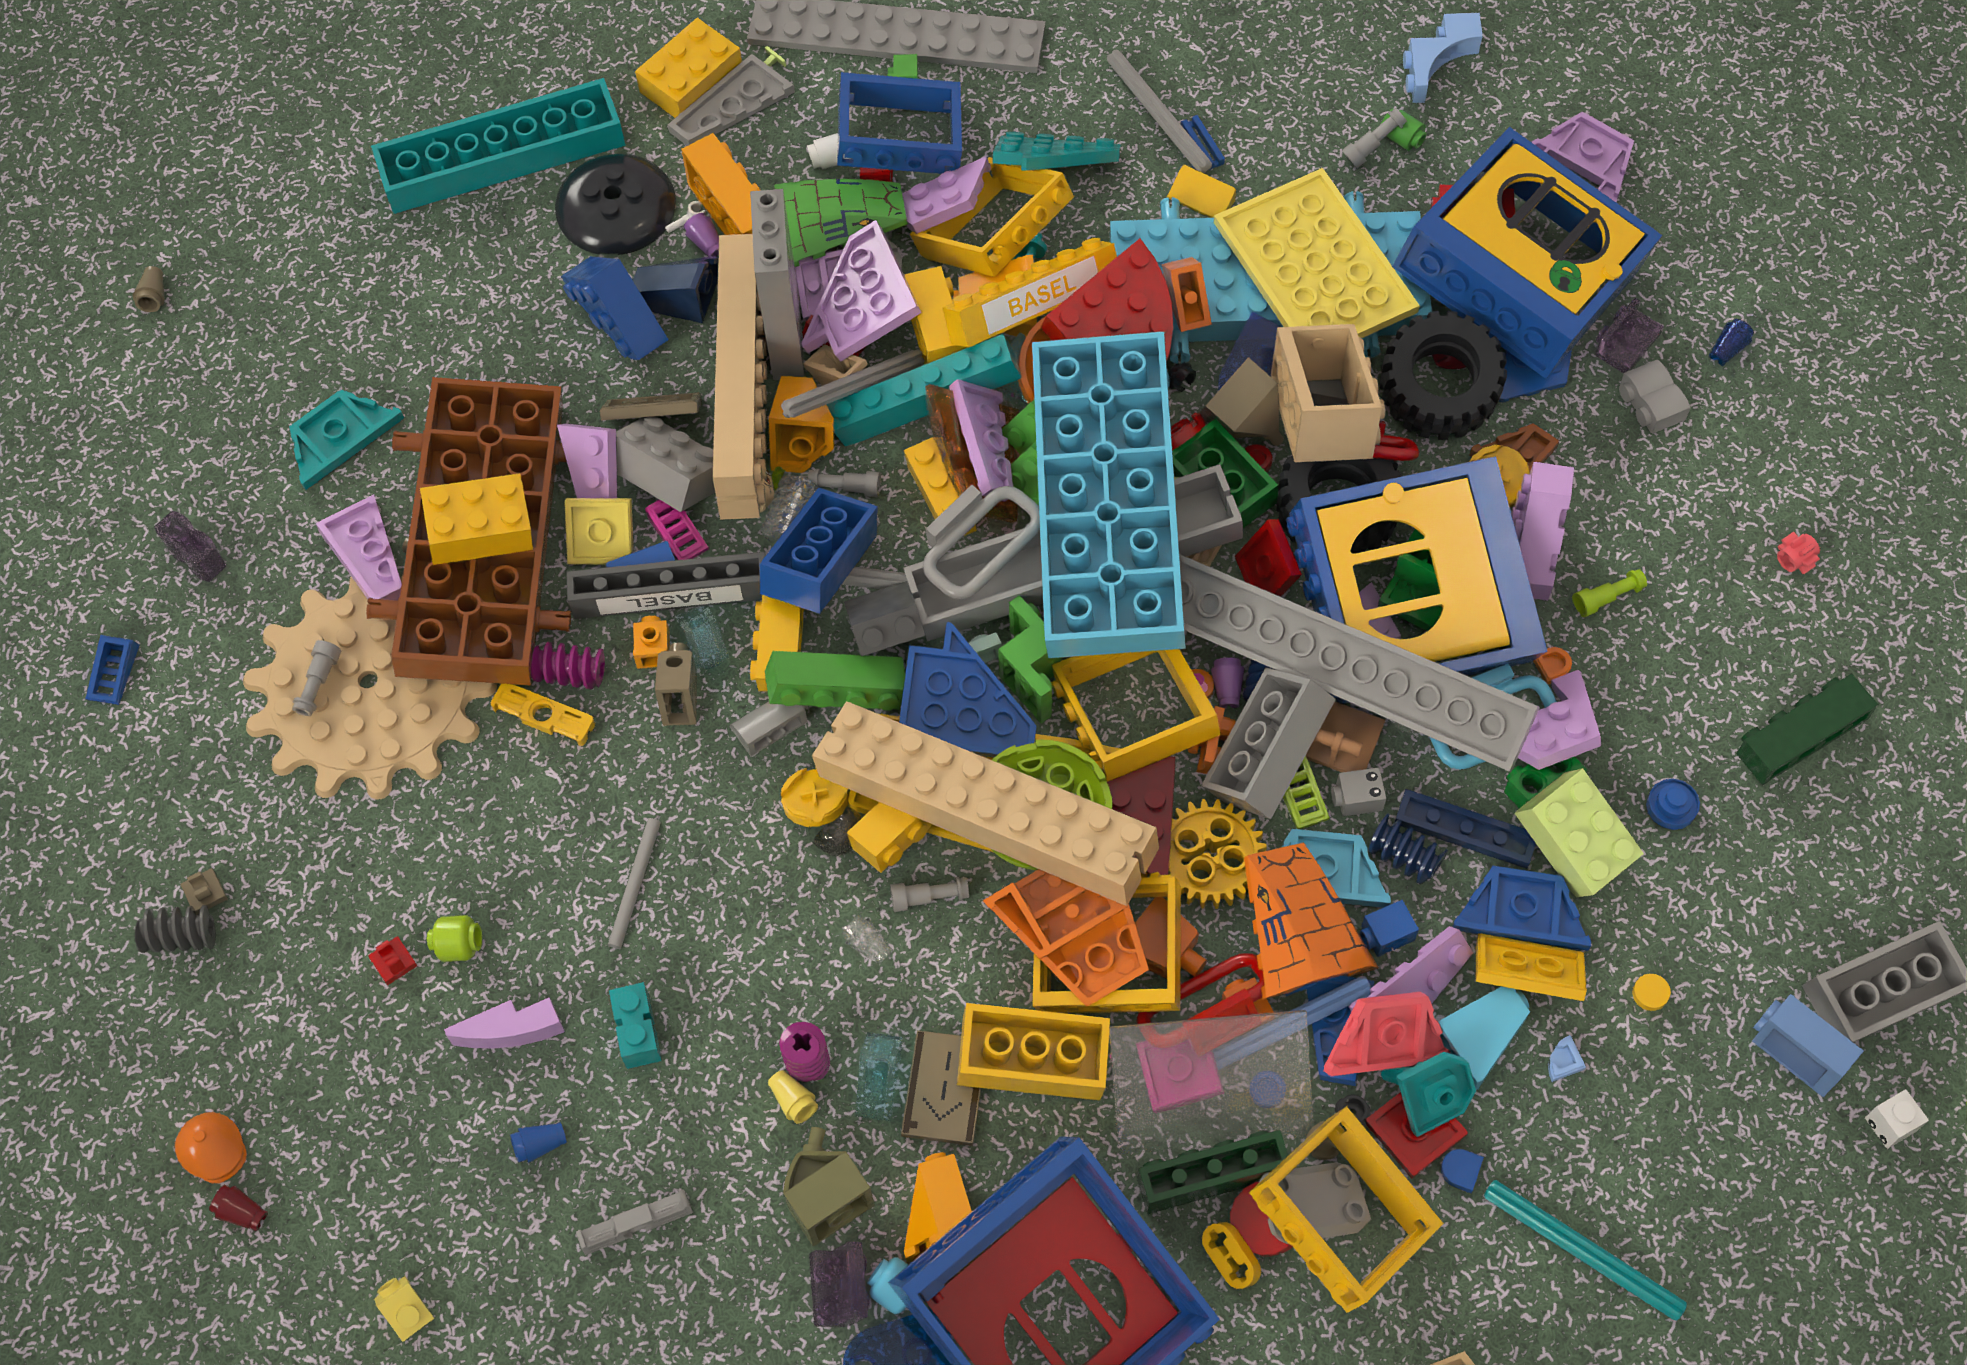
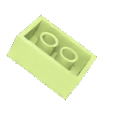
(1579, 833)

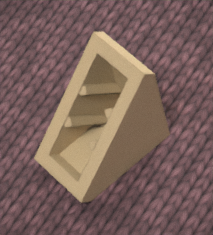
(827, 367)

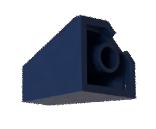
(679, 287)

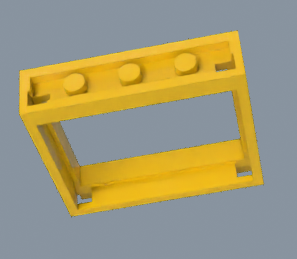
(1050, 197)
(1149, 750)
(1125, 1000)
(1385, 1182)

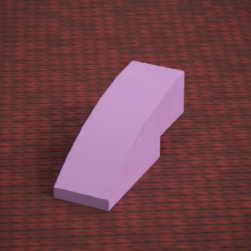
(506, 1026)

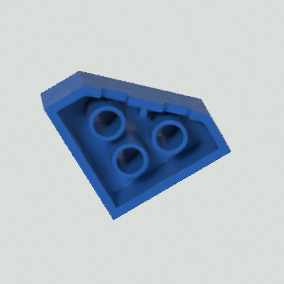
(615, 305)

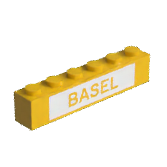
(1024, 294)

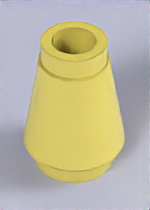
(793, 1097)

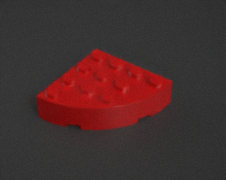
(1118, 300)

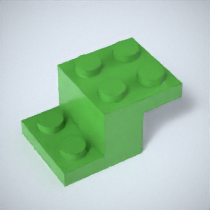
(1022, 436)
(1025, 660)

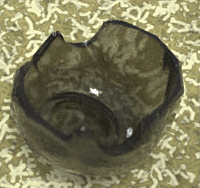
(837, 843)

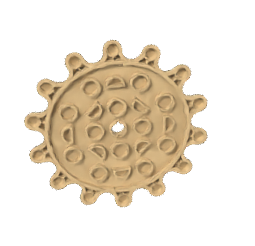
(354, 727)

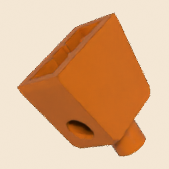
(1153, 937)

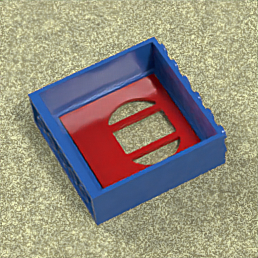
(1043, 1241)

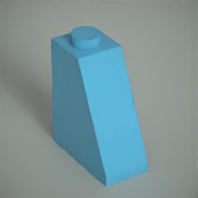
(1485, 1029)

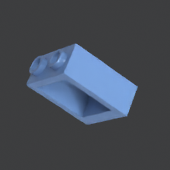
(1805, 1044)

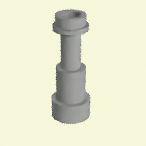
(1371, 140)
(850, 482)
(324, 656)
(920, 894)

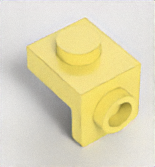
(402, 1307)

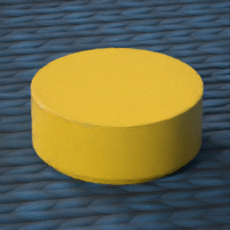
(1651, 992)

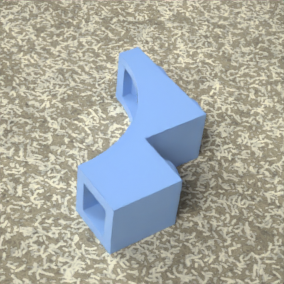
(1455, 38)

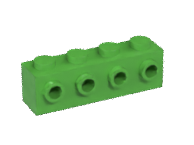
(834, 679)

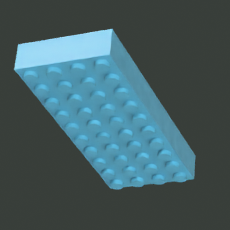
(1107, 496)

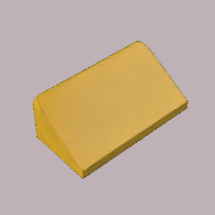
(1202, 192)

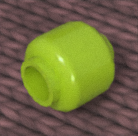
(455, 938)

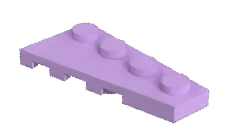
(982, 429)
(363, 548)

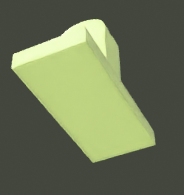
(773, 58)

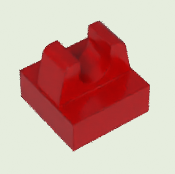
(392, 960)

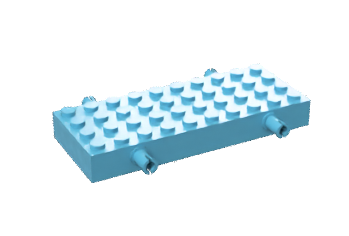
(1227, 284)

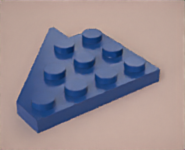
(961, 699)

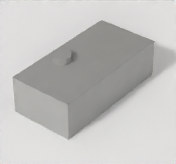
(1268, 742)
(1889, 983)

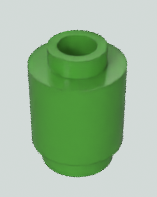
(1411, 134)

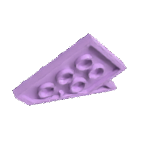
(863, 296)

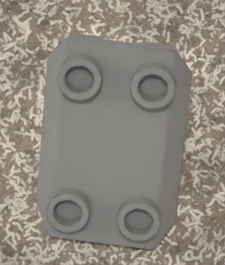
(1327, 1197)

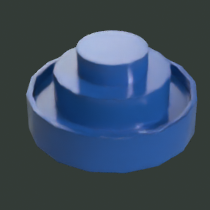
(1673, 804)

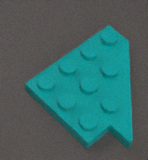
(1047, 153)

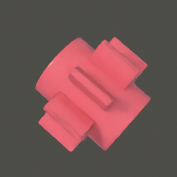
(1798, 552)

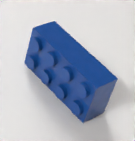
(818, 550)

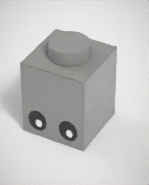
(1359, 792)

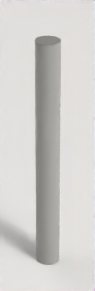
(634, 883)

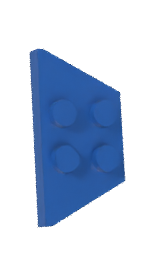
(1525, 381)
(1524, 908)

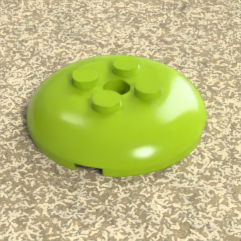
(1059, 766)

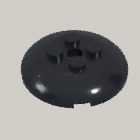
(621, 225)

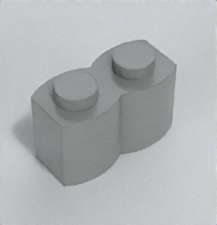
(1654, 396)

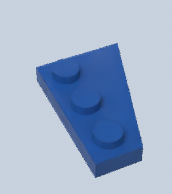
(1329, 1028)

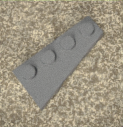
(732, 99)

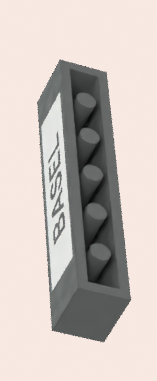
(664, 585)

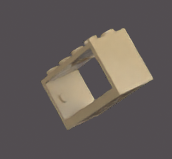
(1331, 430)

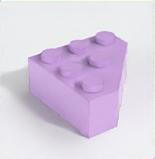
(1538, 522)

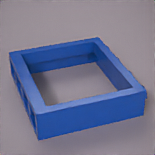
(899, 94)

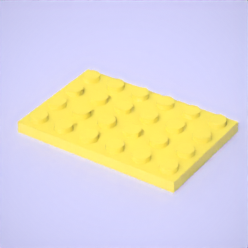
(1315, 258)

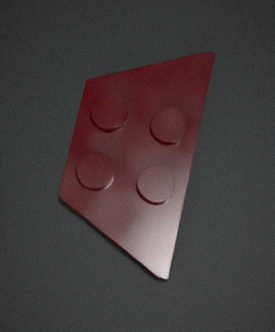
(1149, 797)

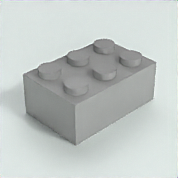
(664, 462)

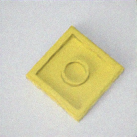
(598, 529)

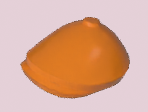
(210, 1147)

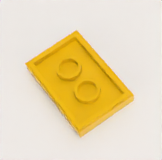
(1530, 967)

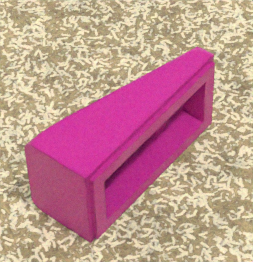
(661, 515)

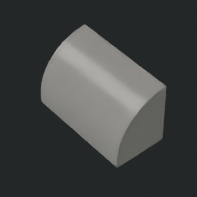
(767, 725)

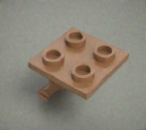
(1346, 739)

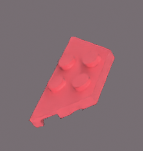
(1386, 1035)

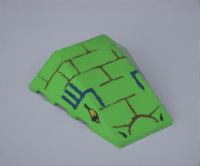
(831, 210)

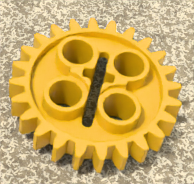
(1197, 827)

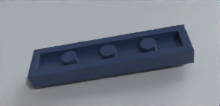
(1466, 828)

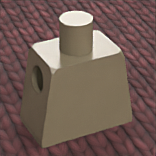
(676, 674)

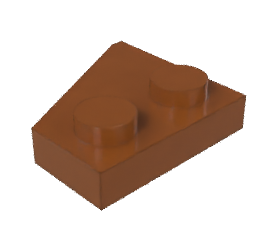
(1529, 441)

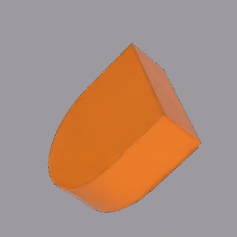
(1553, 664)

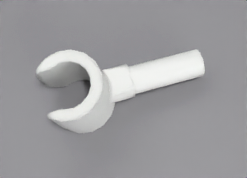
(693, 207)

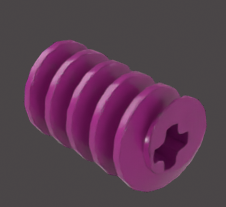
(568, 667)
(804, 1052)

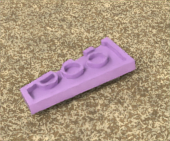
(1431, 970)

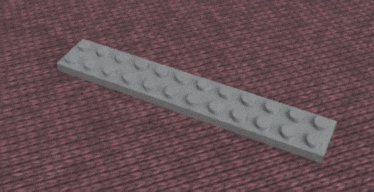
(1355, 665)

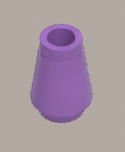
(703, 234)
(1228, 681)

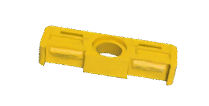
(525, 704)

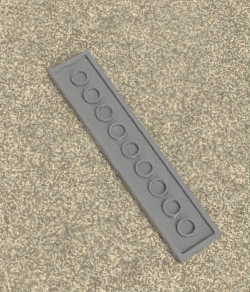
(894, 30)

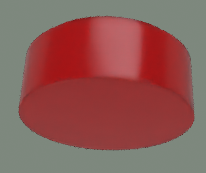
(1261, 455)

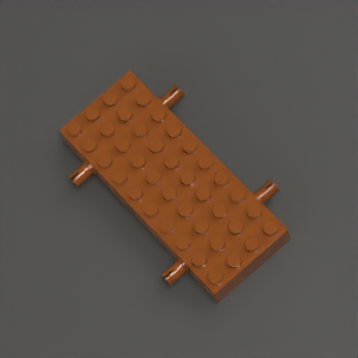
(480, 613)

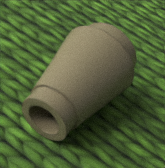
(150, 290)

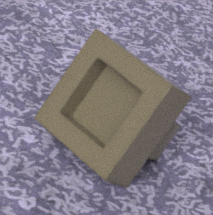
(203, 890)

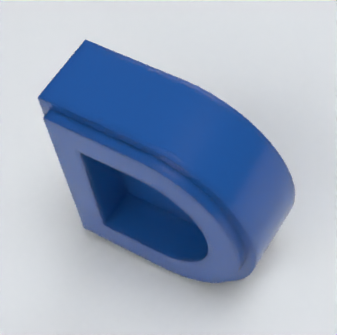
(1461, 1169)

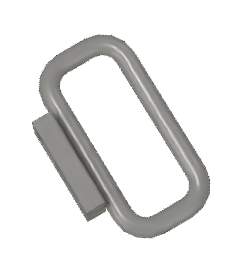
(958, 520)

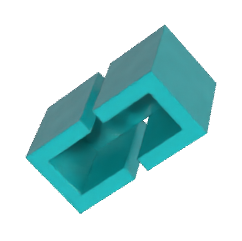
(635, 1035)

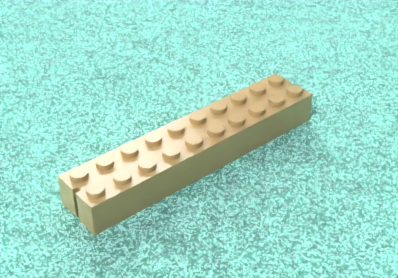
(738, 384)
(987, 802)

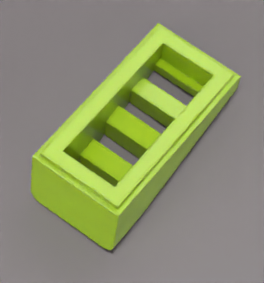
(1305, 773)

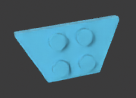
(1345, 864)

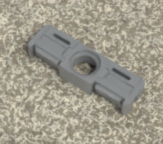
(624, 1224)

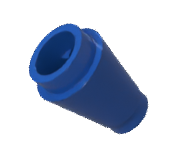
(536, 1141)

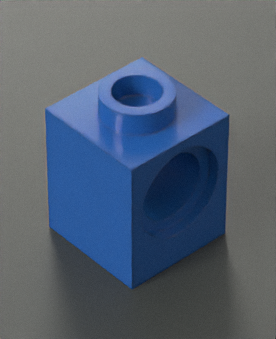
(1388, 928)

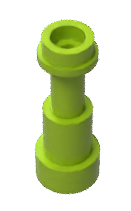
(1607, 593)

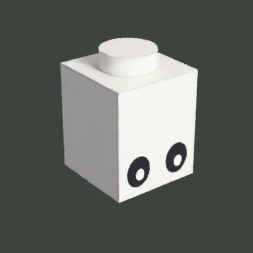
(1896, 1119)

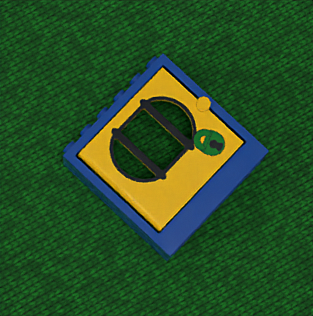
(1501, 275)

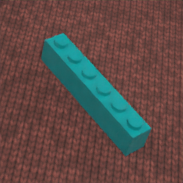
(903, 396)

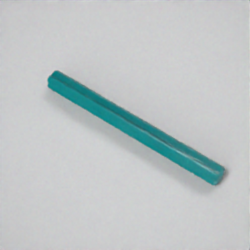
(1585, 1250)

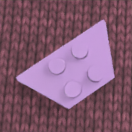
(944, 196)

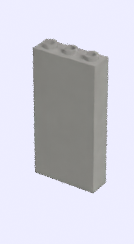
(777, 283)

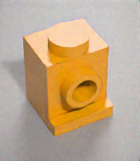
(647, 650)

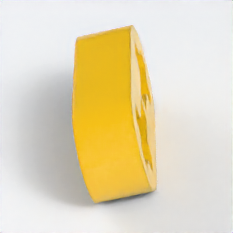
(1230, 1256)

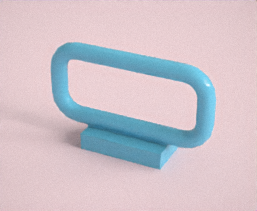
(1501, 679)

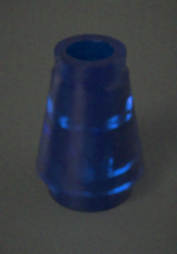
(1731, 341)

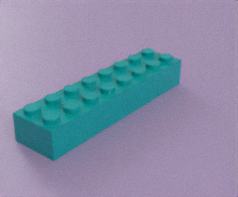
(498, 145)

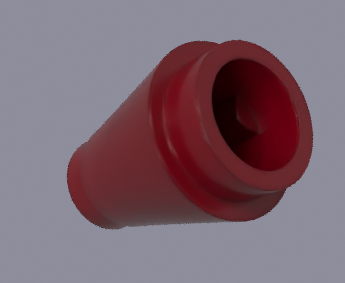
(237, 1208)

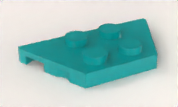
(337, 432)

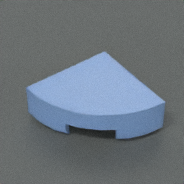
(1565, 1060)

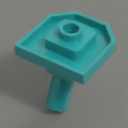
(1433, 1090)

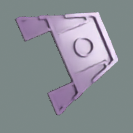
(1590, 151)
(1563, 727)

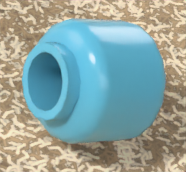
(880, 1288)

